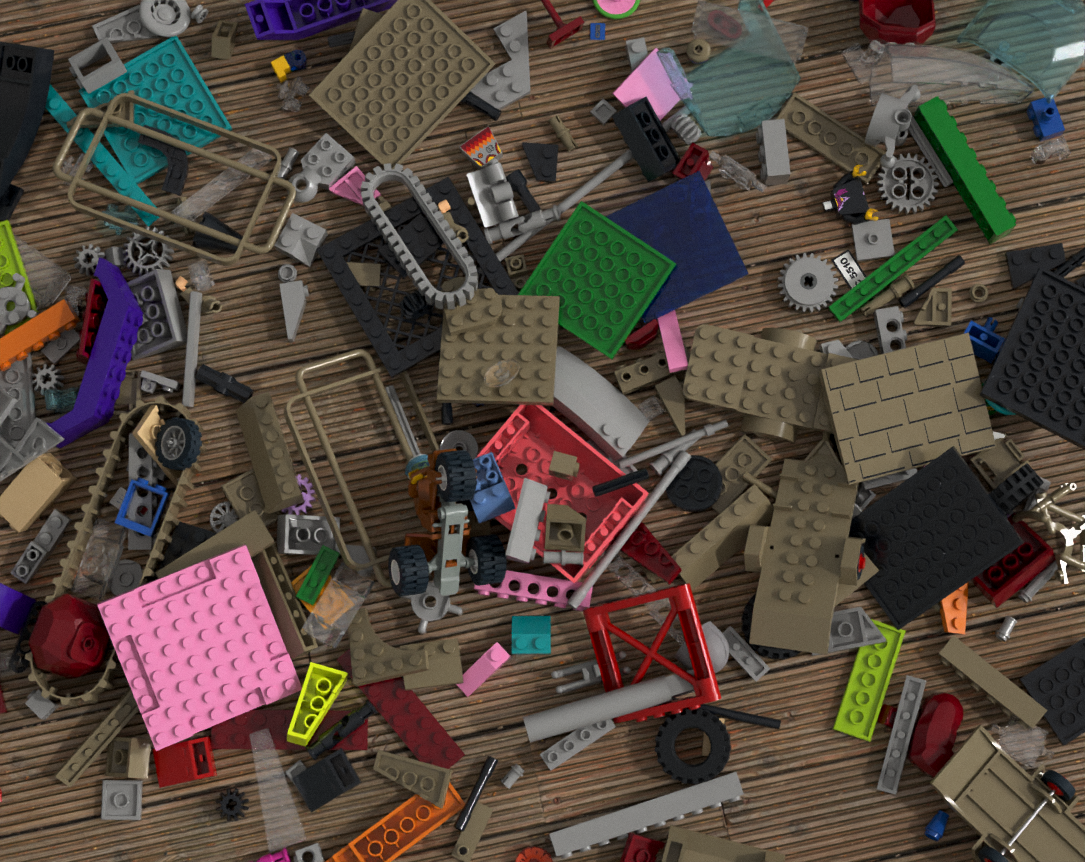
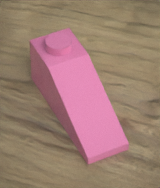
(483, 669)

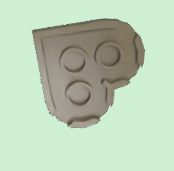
(476, 313)

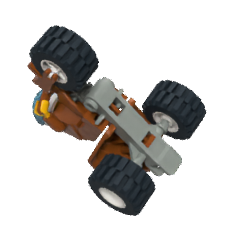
(435, 486)

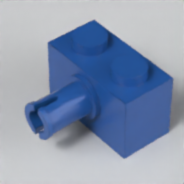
(1045, 119)
(984, 340)

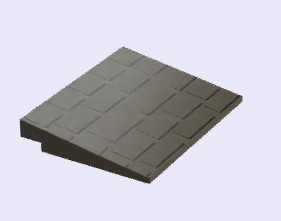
(906, 408)

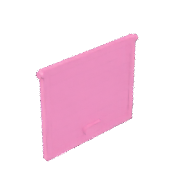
(651, 81)

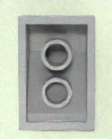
(304, 534)

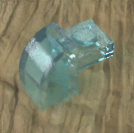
(61, 400)

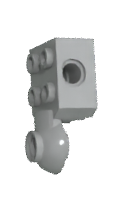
(321, 166)

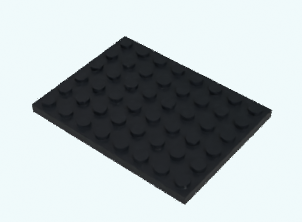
(1044, 359)
(931, 537)

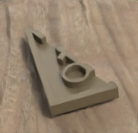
(123, 110)

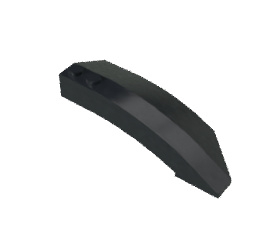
(23, 98)

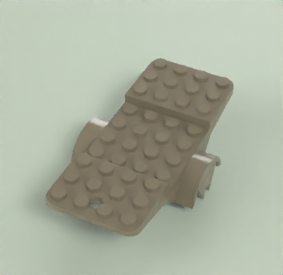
(762, 378)

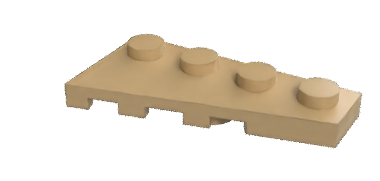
(146, 434)

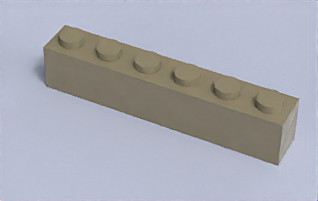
(283, 602)
(992, 683)

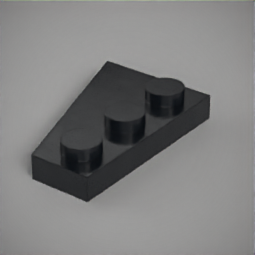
(1025, 263)

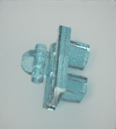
(128, 216)

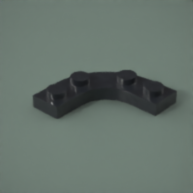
(177, 162)

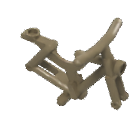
(1044, 504)

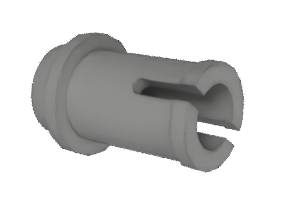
(1006, 628)
(512, 776)

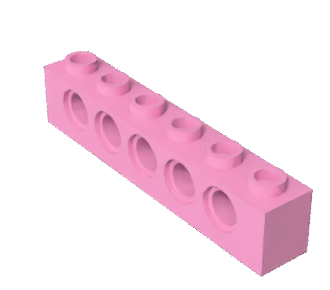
(541, 597)

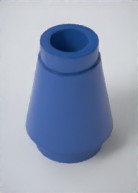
(936, 826)

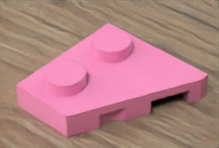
(350, 186)

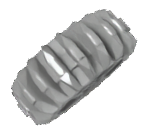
(152, 245)

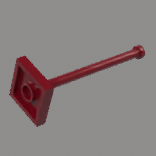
(563, 30)

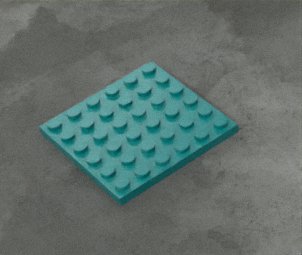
(169, 79)

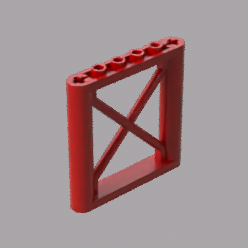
(681, 603)

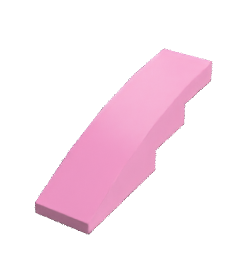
(672, 342)

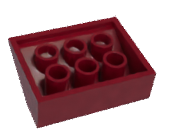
(95, 306)
(1017, 567)

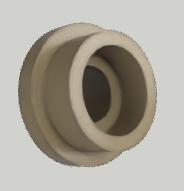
(978, 287)

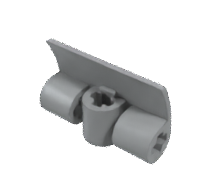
(492, 195)

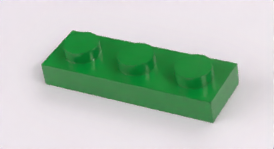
(318, 575)

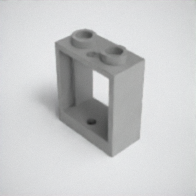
(103, 74)

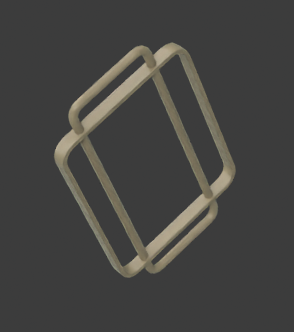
(108, 117)
(306, 395)

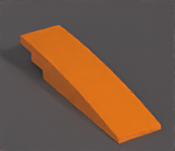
(400, 829)

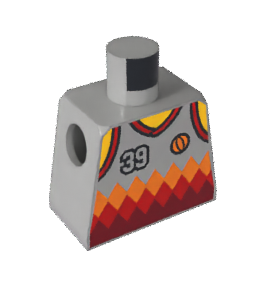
(482, 149)

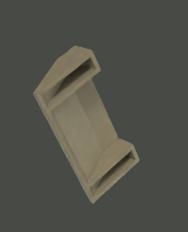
(692, 846)

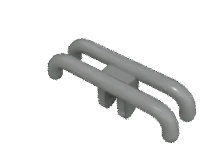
(590, 673)

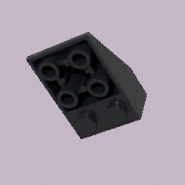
(327, 780)

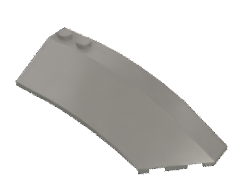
(596, 406)

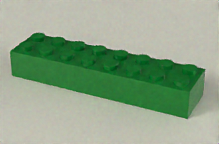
(966, 172)

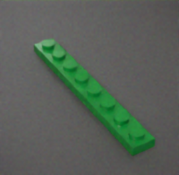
(892, 269)

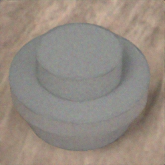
(287, 273)

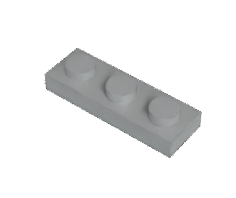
(745, 655)

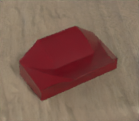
(694, 160)
(642, 336)

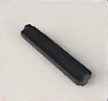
(620, 482)

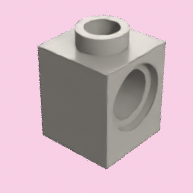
(39, 705)
(315, 849)

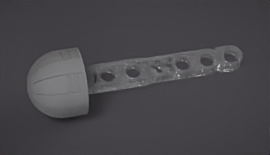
(715, 640)

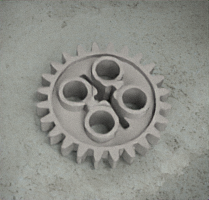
(925, 184)

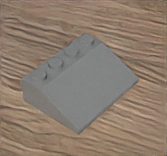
(163, 319)

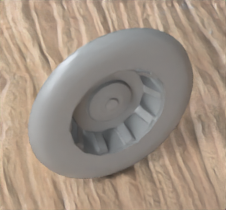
(162, 20)

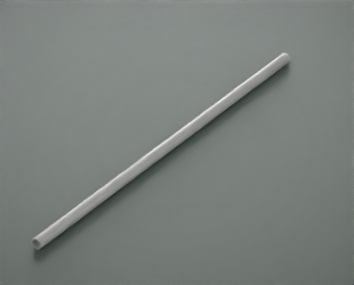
(578, 194)

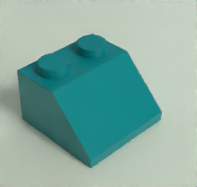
(531, 635)

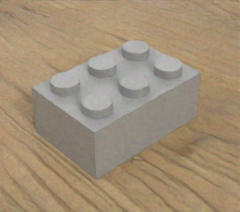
(773, 152)

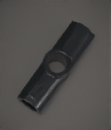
(224, 384)

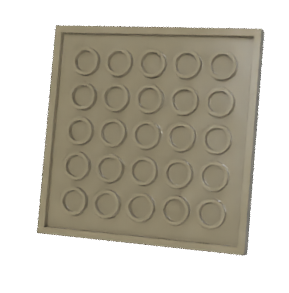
(523, 333)

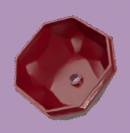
(897, 20)
(69, 637)

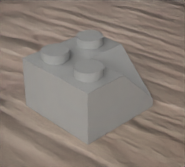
(301, 240)

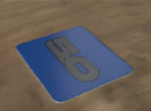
(597, 31)

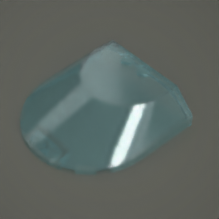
(1033, 37)

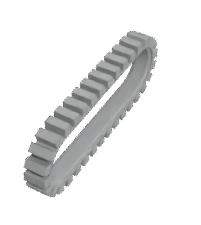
(440, 225)

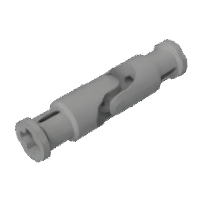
(525, 223)

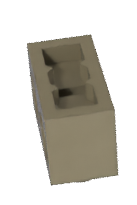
(564, 466)

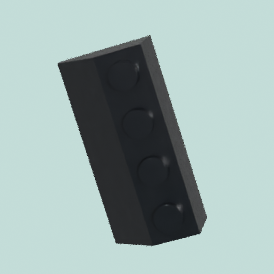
(646, 139)

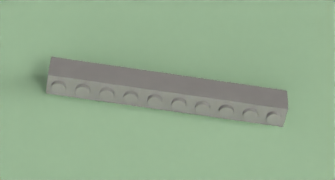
(645, 814)

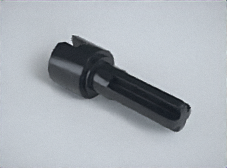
(518, 184)

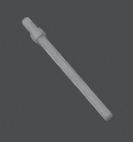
(708, 430)

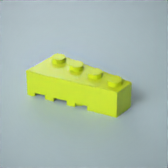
(316, 697)

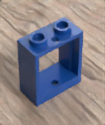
(133, 525)

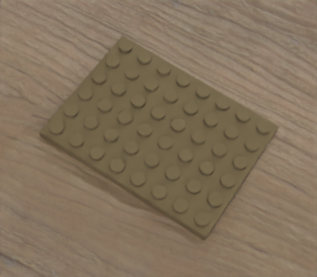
(402, 79)

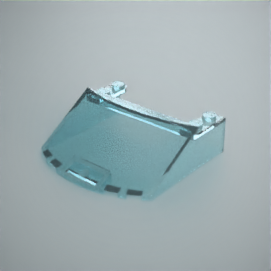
(733, 87)

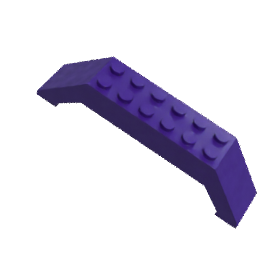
(305, 17)
(107, 359)

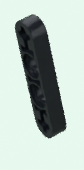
(24, 635)

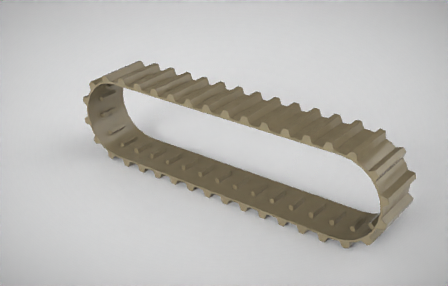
(85, 528)

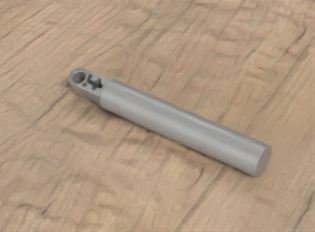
(605, 706)

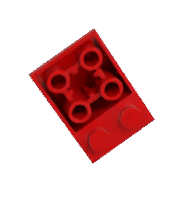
(185, 762)

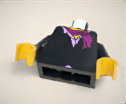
(849, 199)

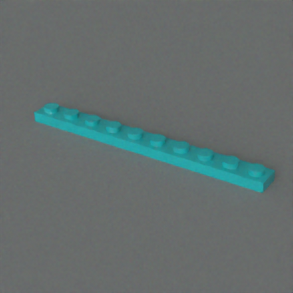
(101, 158)

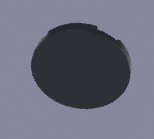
(696, 485)

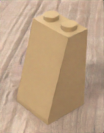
(34, 491)

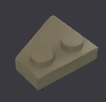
(936, 309)

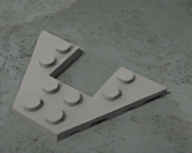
(511, 79)
(34, 443)

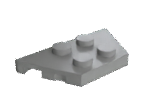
(852, 630)

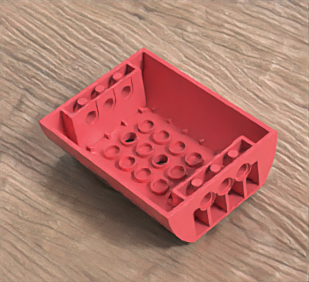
(530, 440)

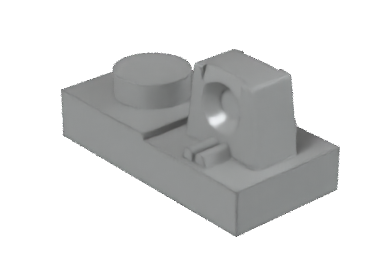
(151, 380)

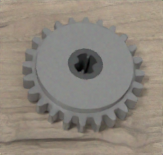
(804, 296)

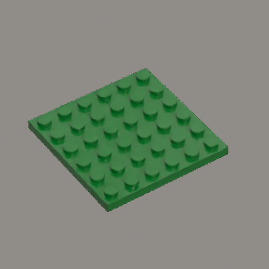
(601, 279)

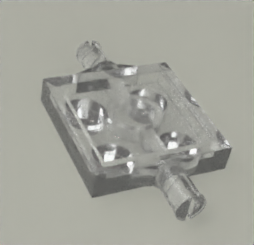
(742, 176)
(1022, 744)

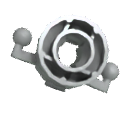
(889, 122)

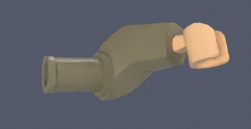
(460, 231)
(209, 303)

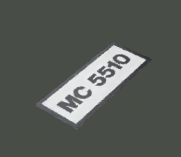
(849, 268)

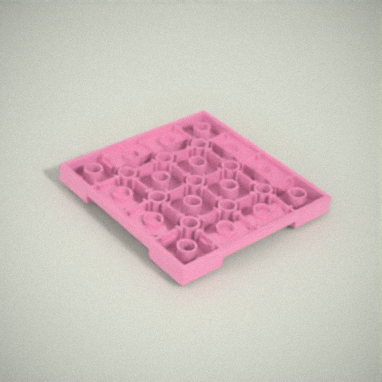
(199, 646)

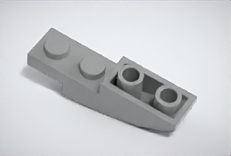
(41, 547)

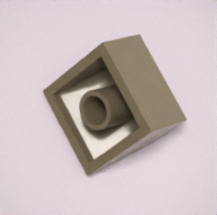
(128, 757)

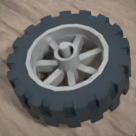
(184, 445)

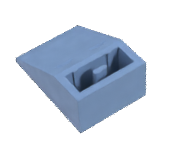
(491, 491)

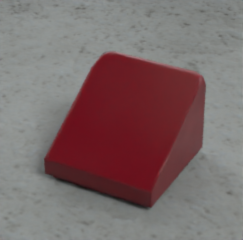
(887, 715)

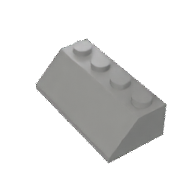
(526, 521)

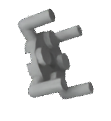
(21, 301)
(431, 613)

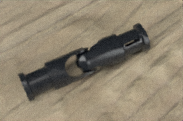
(344, 727)

